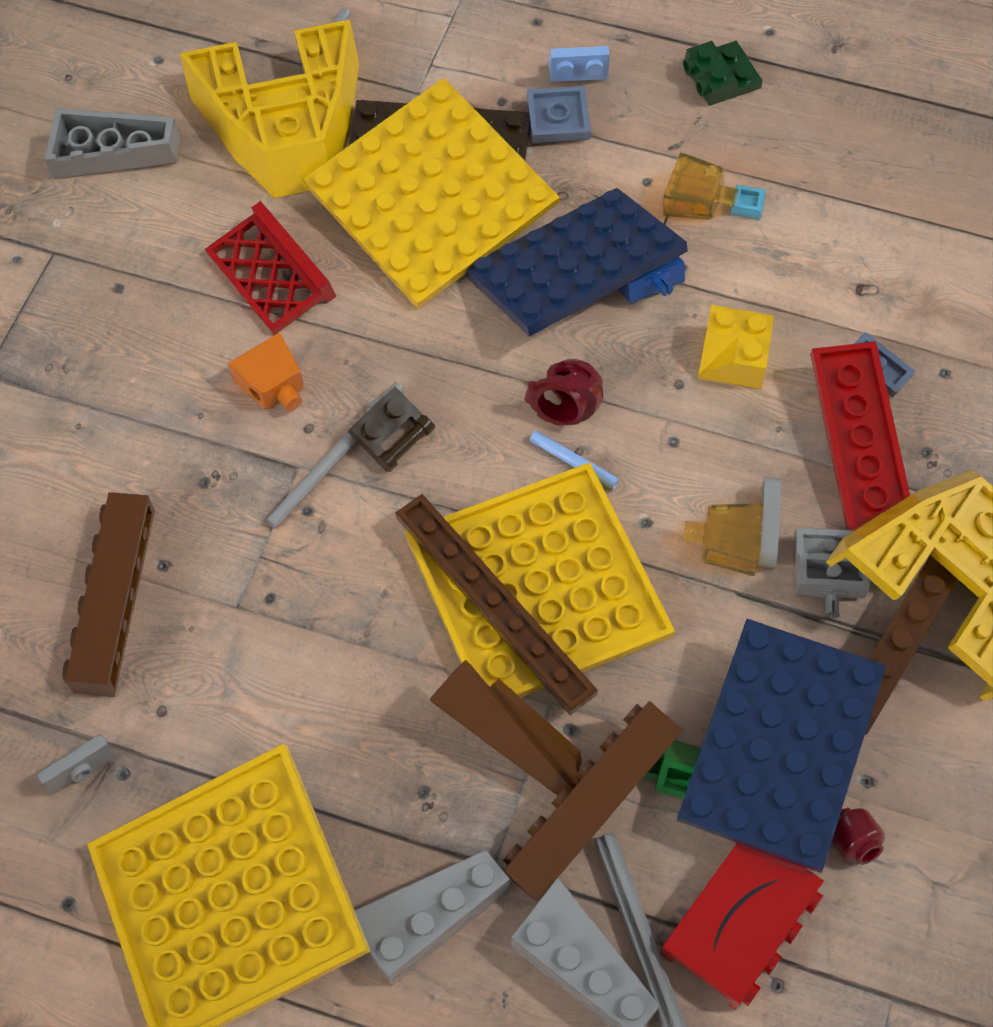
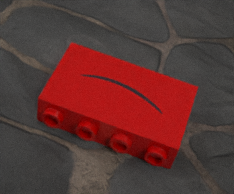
(742, 921)

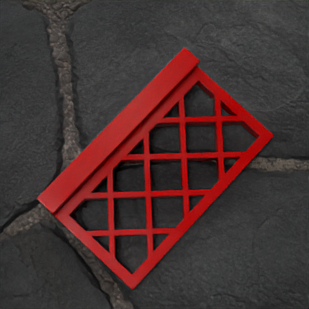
(293, 258)

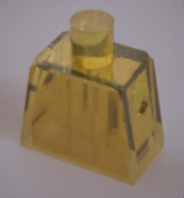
(696, 189)
(729, 536)

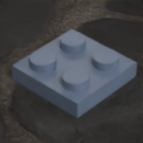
(558, 114)

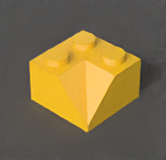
(736, 346)

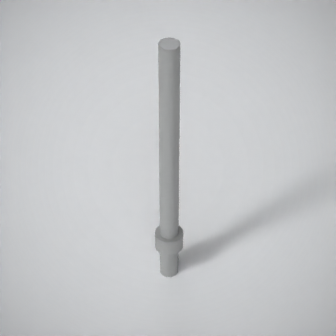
(317, 473)

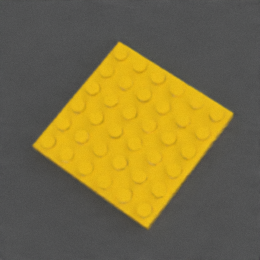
(431, 192)
(565, 564)
(227, 896)

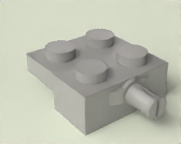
(817, 577)

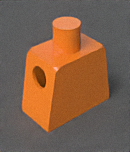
(269, 374)

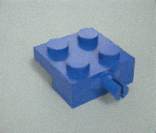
(659, 280)

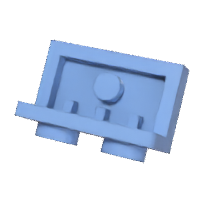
(579, 63)

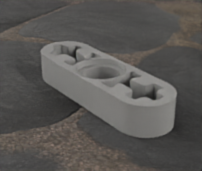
(771, 499)

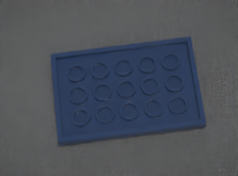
(575, 260)
(782, 745)

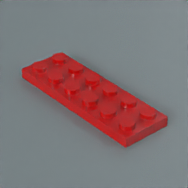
(859, 430)

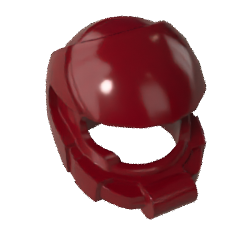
(576, 386)

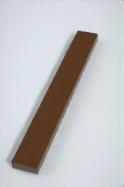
(497, 605)

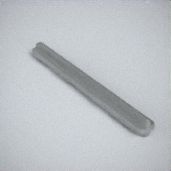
(639, 931)

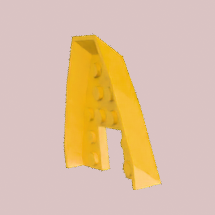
(283, 124)
(955, 528)

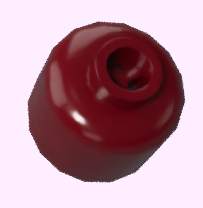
(858, 836)

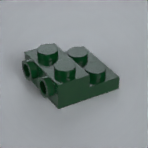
(721, 71)

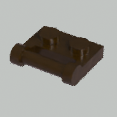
(383, 421)

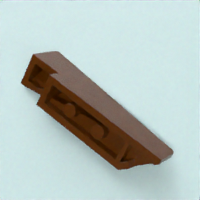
(510, 727)

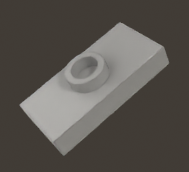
(76, 765)

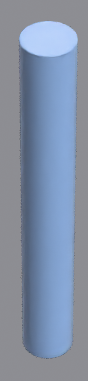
(572, 458)

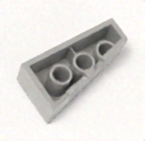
(109, 142)
(426, 914)
(581, 960)

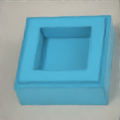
(749, 202)

